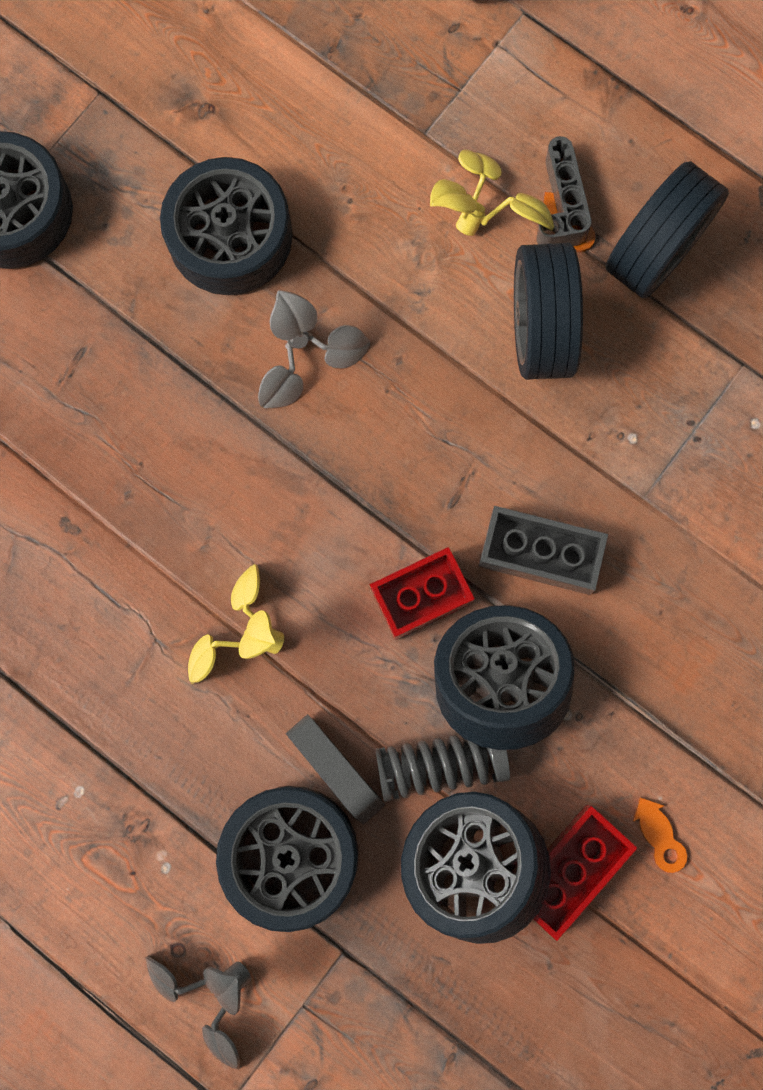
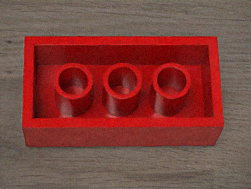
(581, 865)

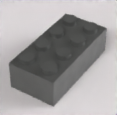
(543, 550)

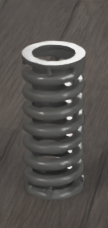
(390, 764)

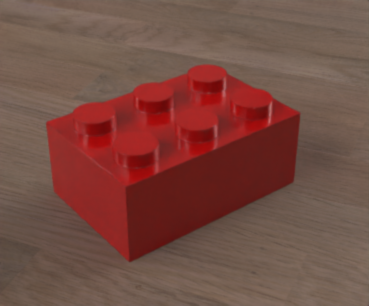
(422, 593)

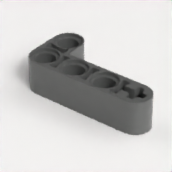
(565, 191)
(335, 770)

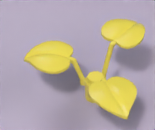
(454, 196)
(256, 639)

